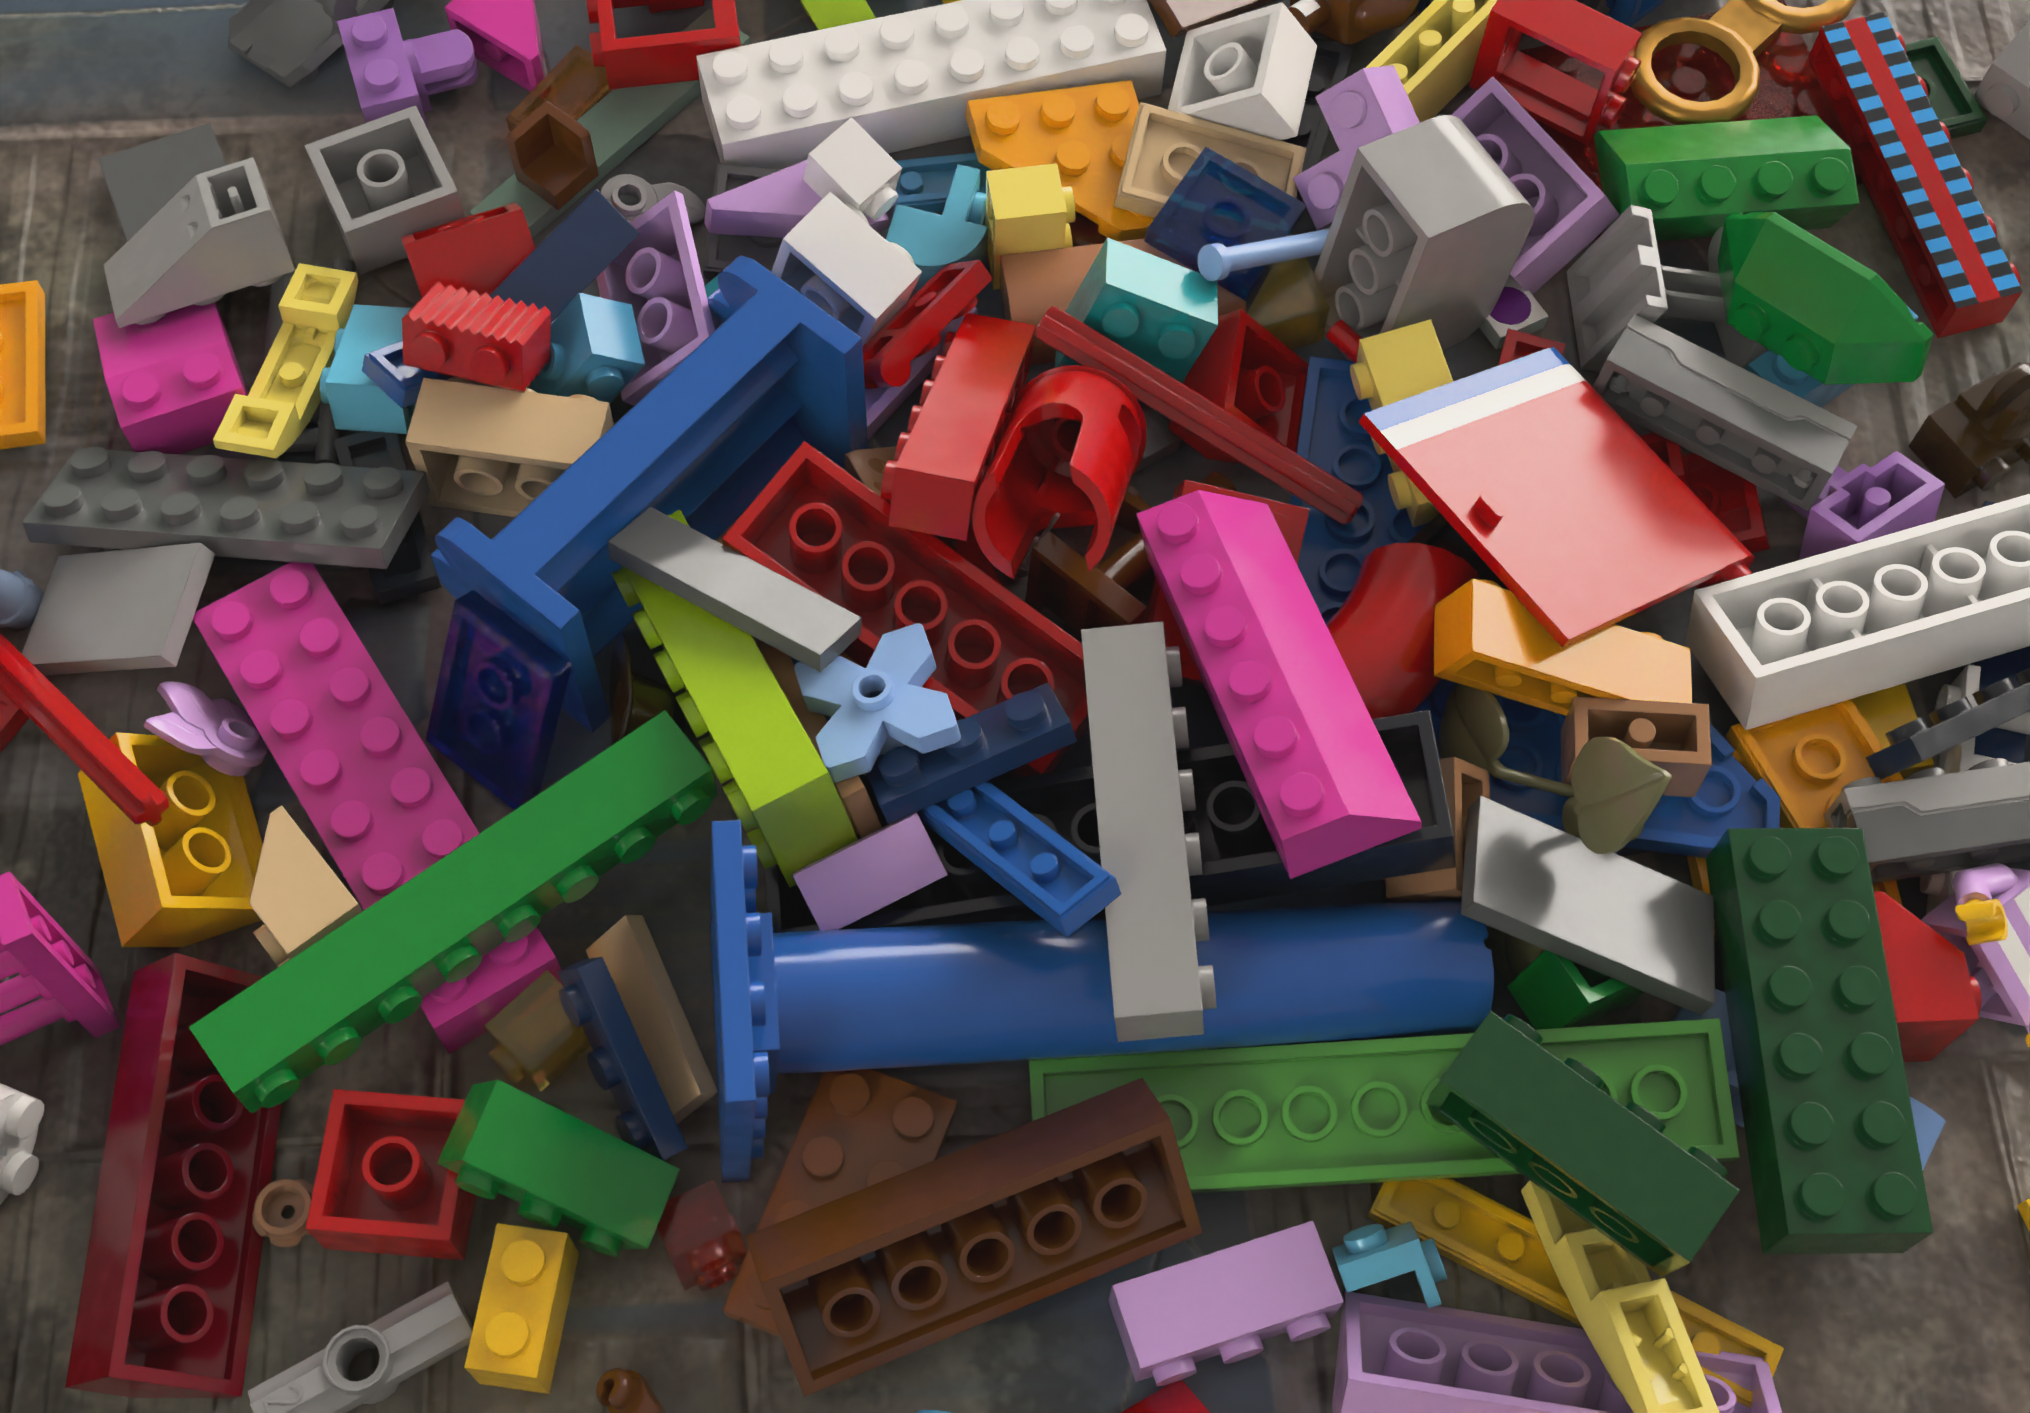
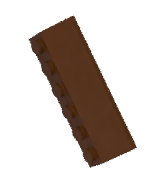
(974, 1235)

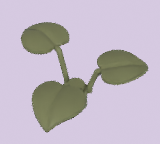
(1606, 803)

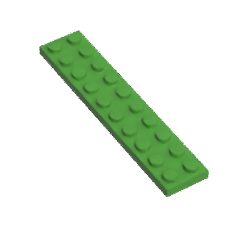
(1362, 1108)

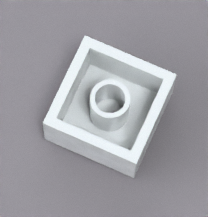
(1247, 72)
(846, 267)

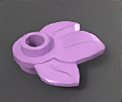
(208, 728)

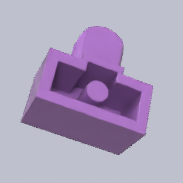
(403, 73)
(1869, 504)

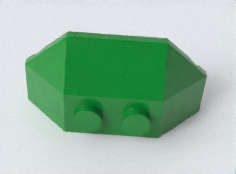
(1816, 304)

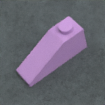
(770, 206)

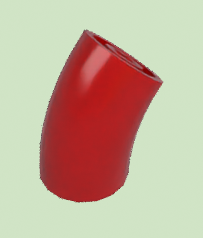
(1389, 624)

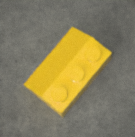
(190, 870)

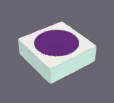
(1513, 310)

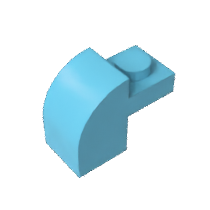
(944, 238)

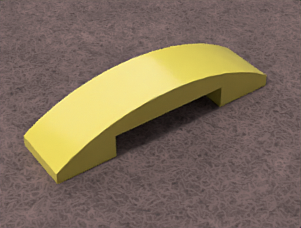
(289, 379)

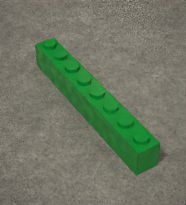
(455, 914)

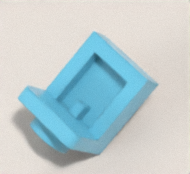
(1381, 1254)

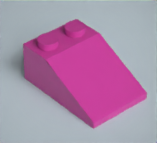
(170, 377)

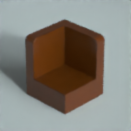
(552, 155)

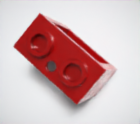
(660, 56)
(1545, 91)

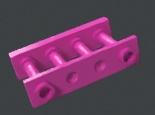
(48, 967)

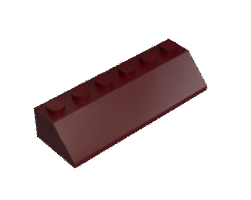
(174, 1204)

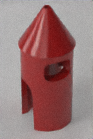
(1066, 452)

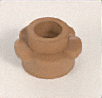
(270, 1206)

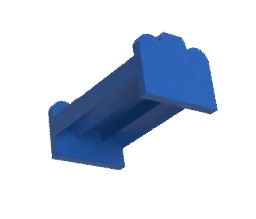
(693, 444)

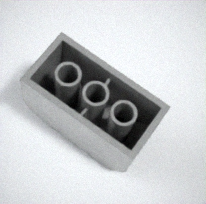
(1422, 234)

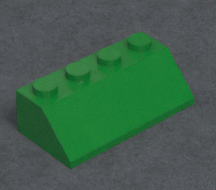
(1708, 170)

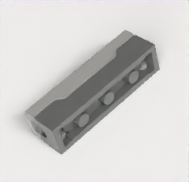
(1723, 412)
(1939, 819)

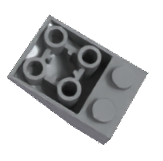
(199, 247)

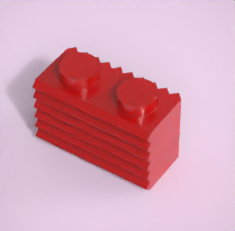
(477, 337)

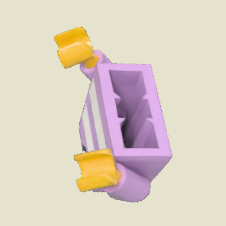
(1992, 927)

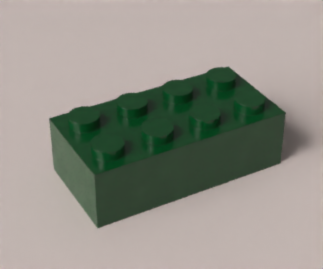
(1583, 1144)

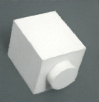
(854, 170)

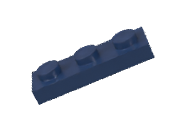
(988, 747)
(619, 1058)

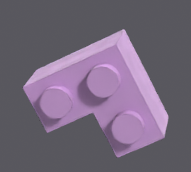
(1358, 113)

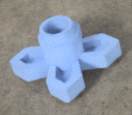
(878, 704)

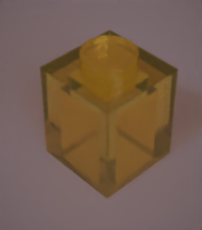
(536, 1035)

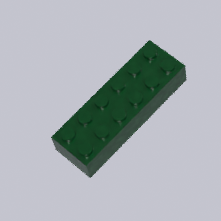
(1816, 1043)

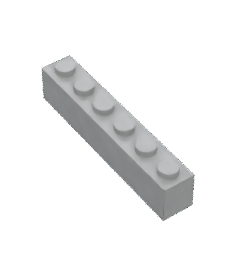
(1142, 834)

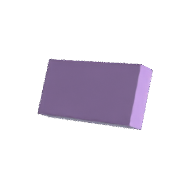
(870, 873)

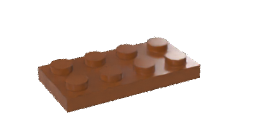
(851, 1137)

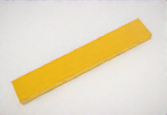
(1510, 1253)

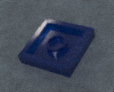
(1222, 206)

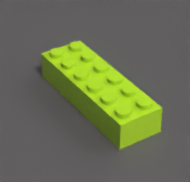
(749, 724)

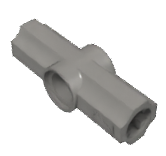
(406, 1342)

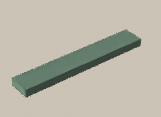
(616, 128)

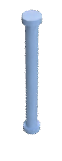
(1218, 261)

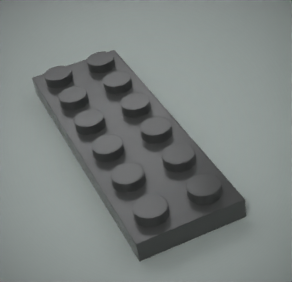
(229, 506)

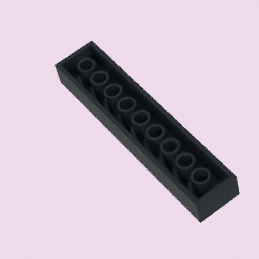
(1233, 838)

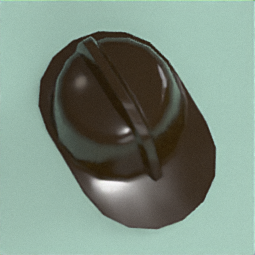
(636, 697)

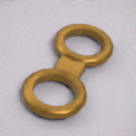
(1738, 36)

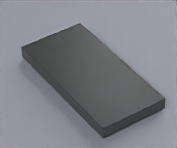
(1589, 906)

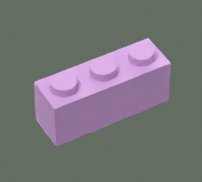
(1225, 1304)

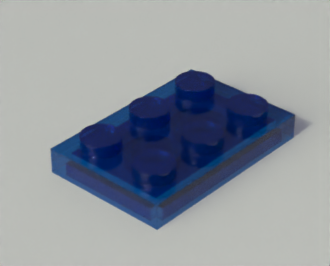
(497, 700)

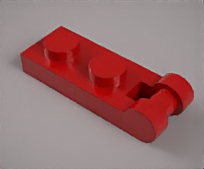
(918, 323)

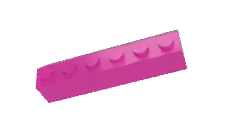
(1276, 680)

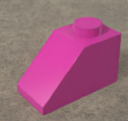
(503, 36)

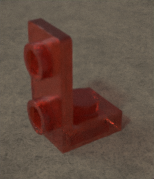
(702, 1238)

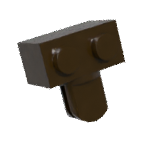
(1979, 432)

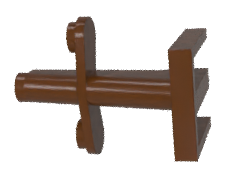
(1108, 592)

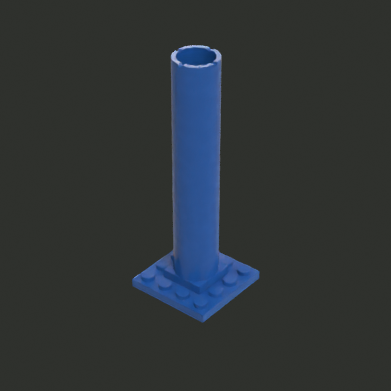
(1037, 995)

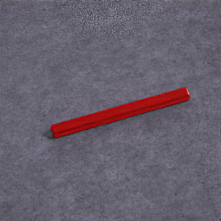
(1201, 416)
(80, 738)

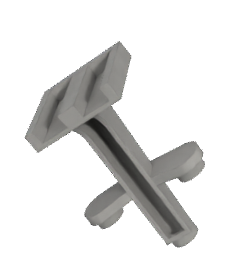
(1625, 278)

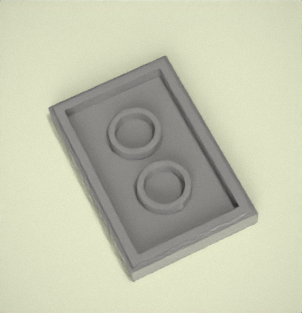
(118, 609)

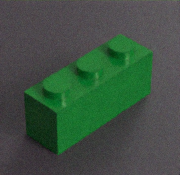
(557, 1168)

